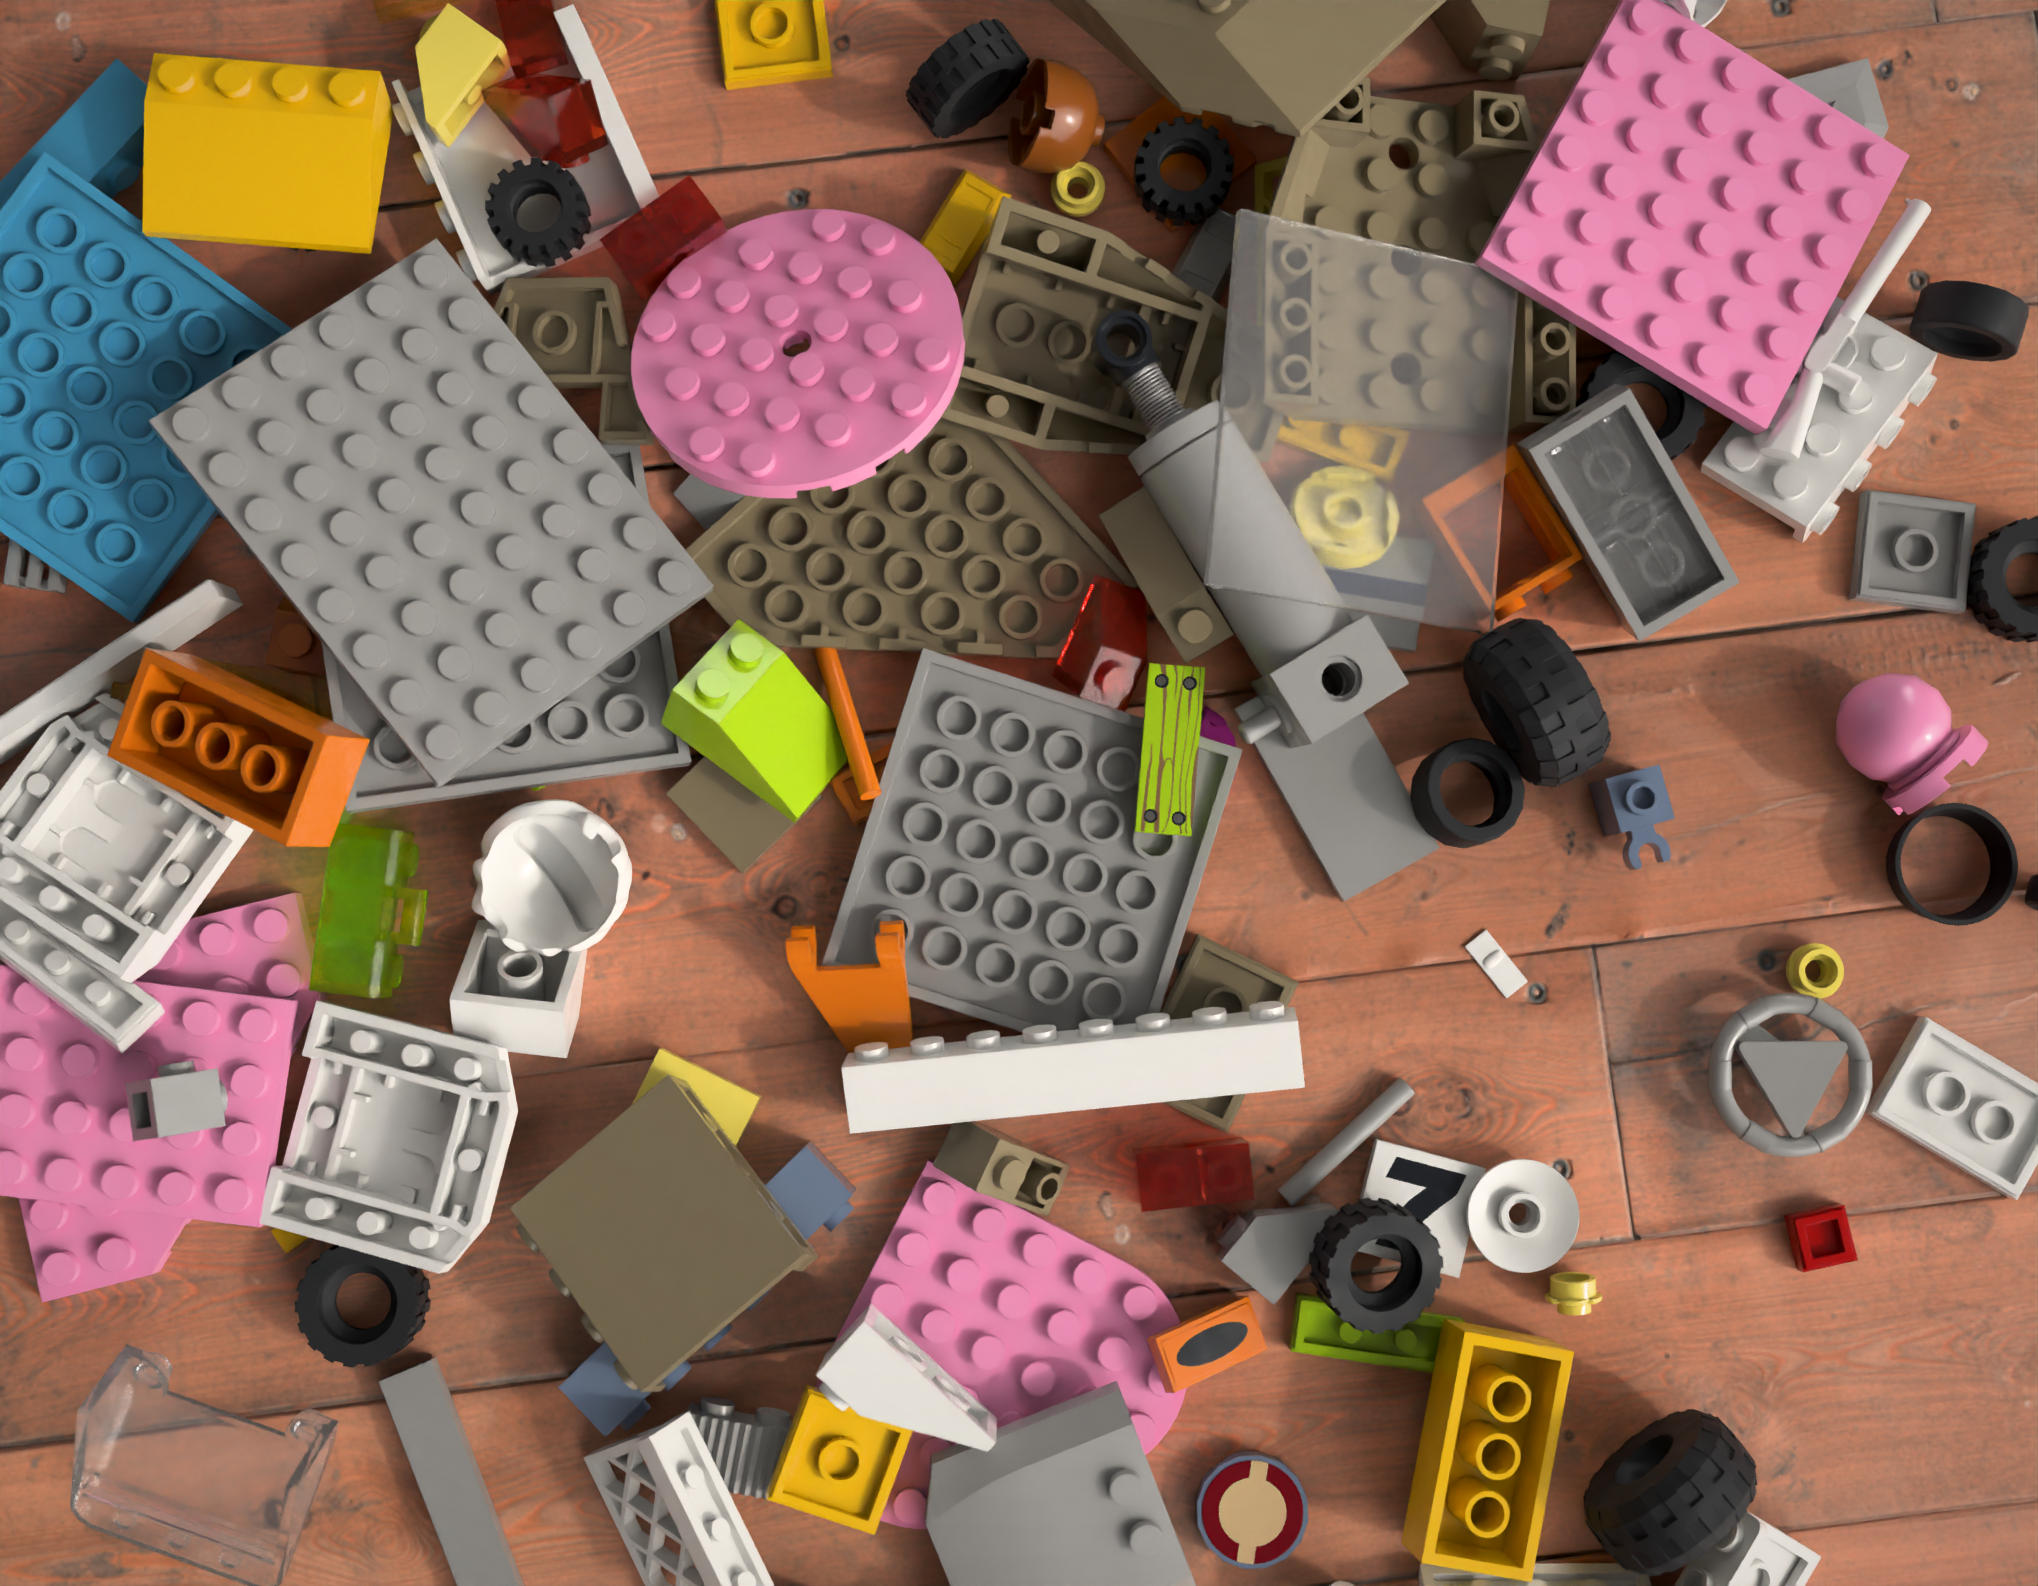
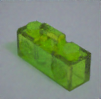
(358, 912)

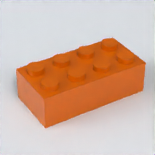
(238, 748)

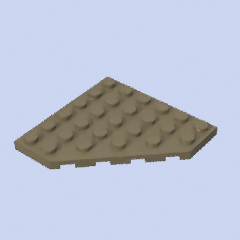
(932, 553)

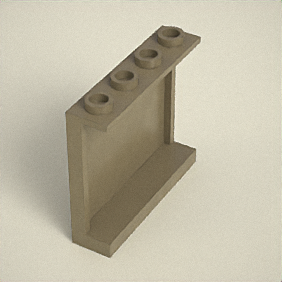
(660, 1233)

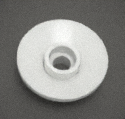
(1549, 1219)

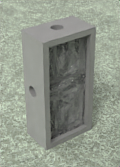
(1628, 511)

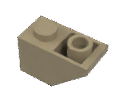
(1001, 1166)

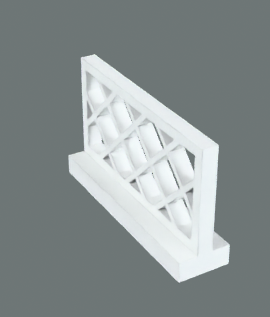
(697, 1499)

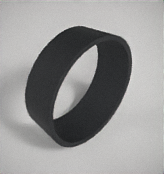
(2001, 856)

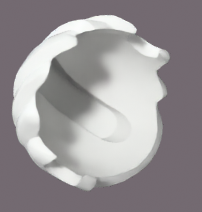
(551, 877)

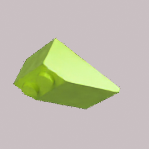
(758, 721)

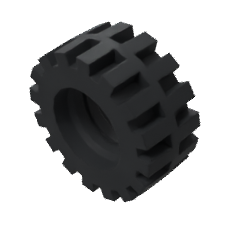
(1192, 140)
(527, 182)

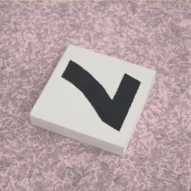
(1430, 1189)

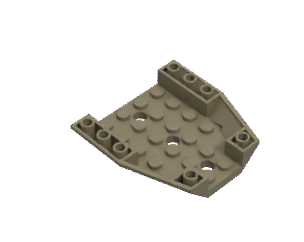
(1445, 205)

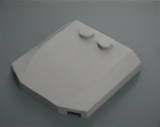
(1055, 1503)

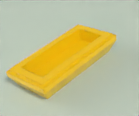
(962, 223)

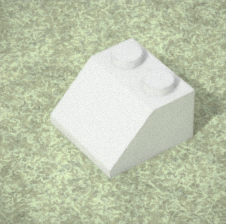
(517, 997)

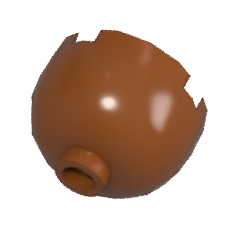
(1056, 119)

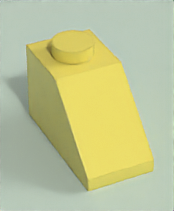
(454, 65)

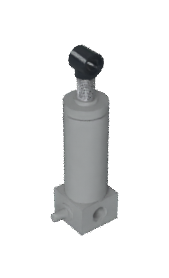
(1283, 637)

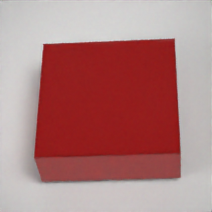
(1820, 1237)

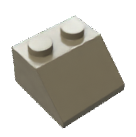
(1492, 34)

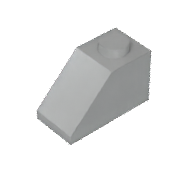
(1272, 1245)

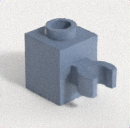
(1632, 806)

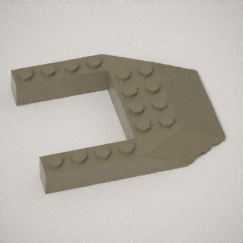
(1252, 58)

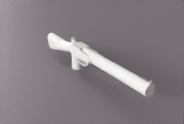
(1790, 432)

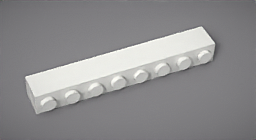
(1073, 1068)

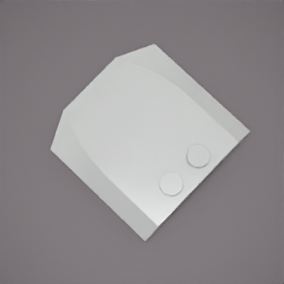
(105, 849)
(394, 1139)

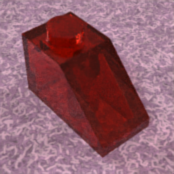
(550, 116)
(1106, 645)

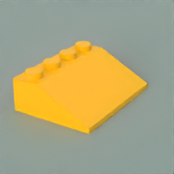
(264, 153)

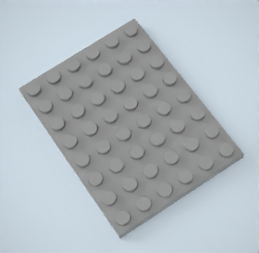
(433, 510)

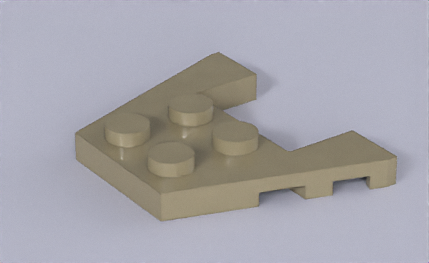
(579, 341)

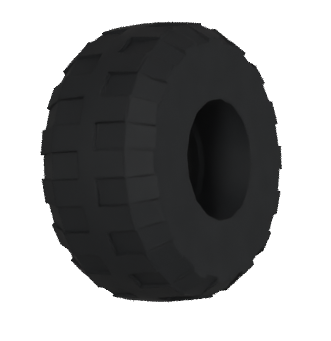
(1537, 701)
(1670, 1492)

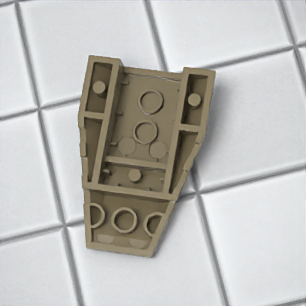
(1032, 327)

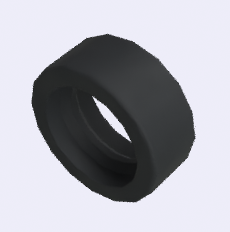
(1969, 320)
(1498, 769)

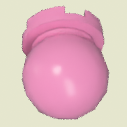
(1904, 735)

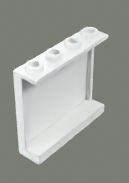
(612, 179)

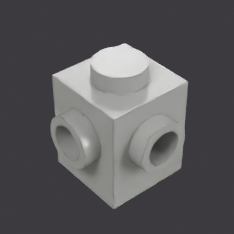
(176, 1102)

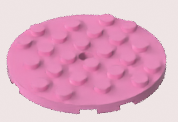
(777, 424)

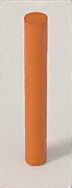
(848, 723)

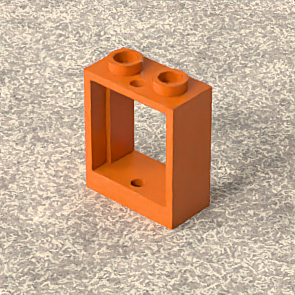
(1547, 529)

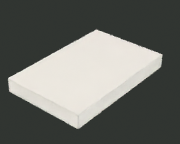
(1962, 1107)

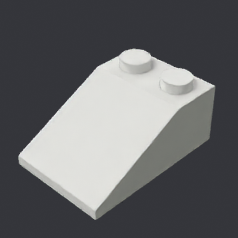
(897, 1383)

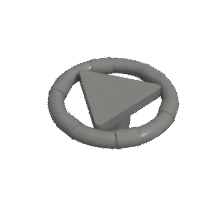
(1791, 1075)

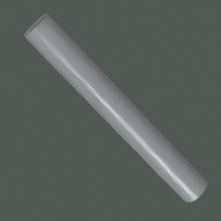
(1346, 1141)

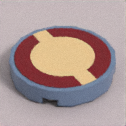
(1251, 1510)

